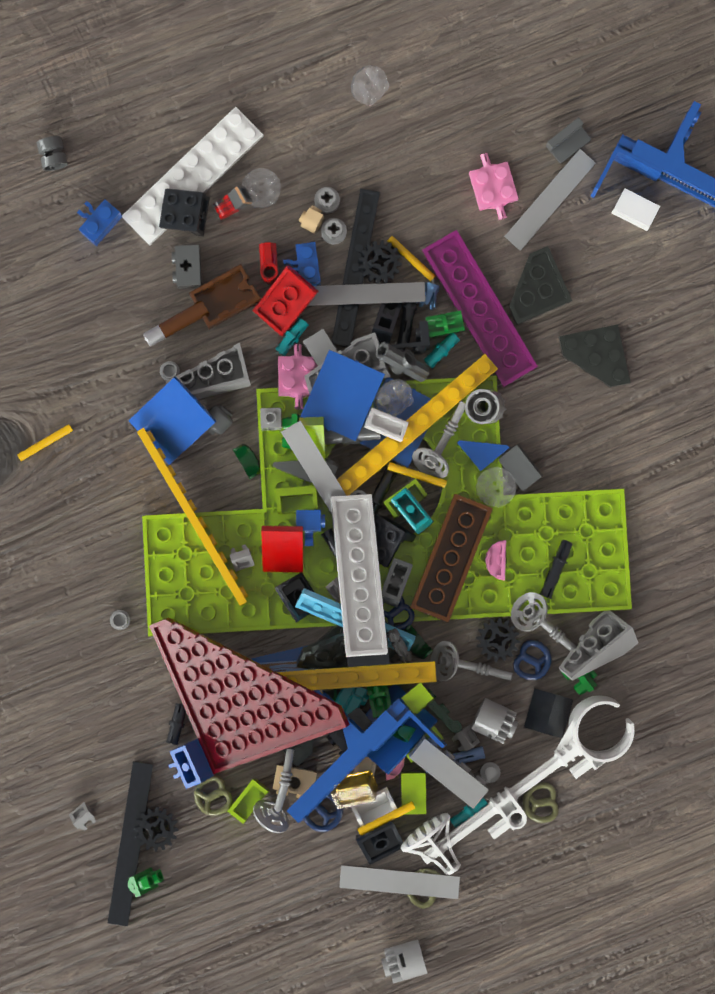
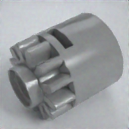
(476, 406)
(494, 721)
(404, 961)

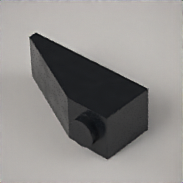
(386, 321)

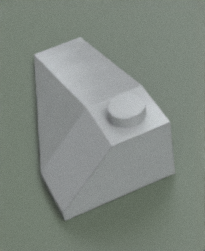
(361, 349)
(604, 642)

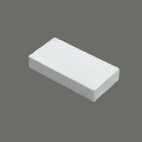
(386, 424)

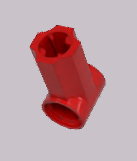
(268, 261)

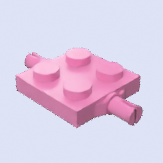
(493, 186)
(291, 375)

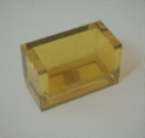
(355, 790)

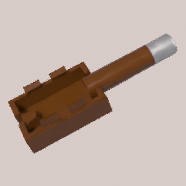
(213, 302)

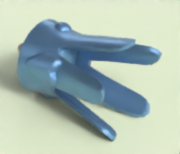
(430, 294)

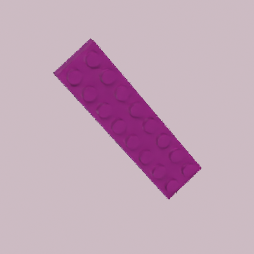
(479, 307)

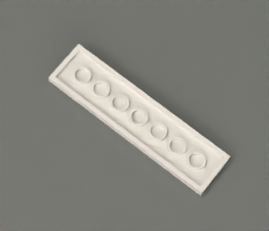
(195, 171)
(359, 575)

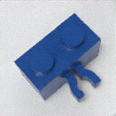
(99, 222)
(306, 262)
(311, 521)
(191, 763)

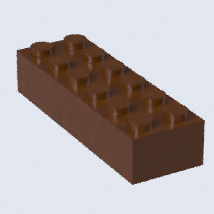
(451, 558)

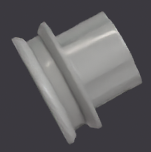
(333, 203)
(333, 238)

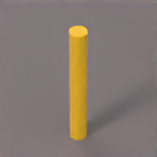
(411, 258)
(45, 442)
(417, 475)
(386, 818)

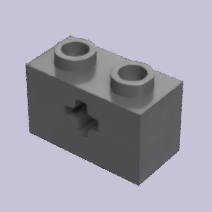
(193, 277)
(396, 582)

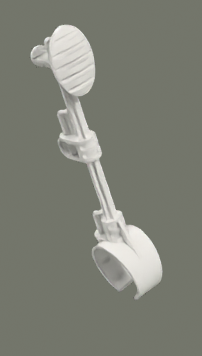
(506, 802)

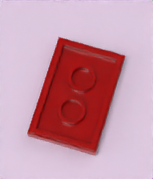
(285, 300)
(282, 548)

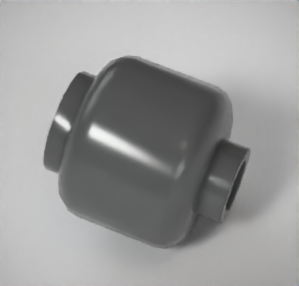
(223, 419)

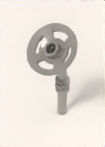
(435, 457)
(535, 616)
(454, 662)
(275, 809)

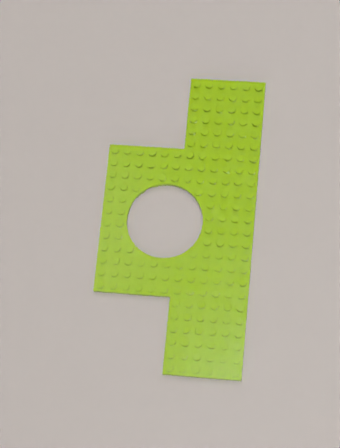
(191, 590)

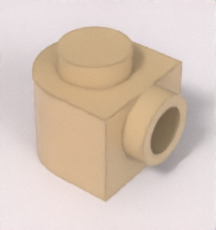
(312, 219)

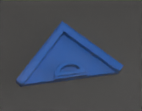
(482, 453)

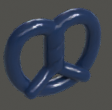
(395, 611)
(533, 661)
(327, 816)

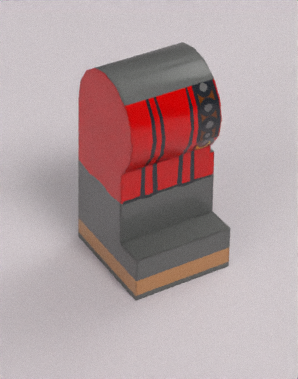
(232, 202)

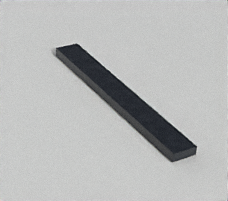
(360, 237)
(129, 845)

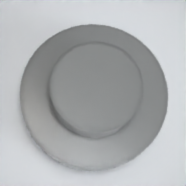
(169, 370)
(120, 620)
(490, 772)

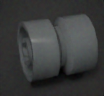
(52, 146)

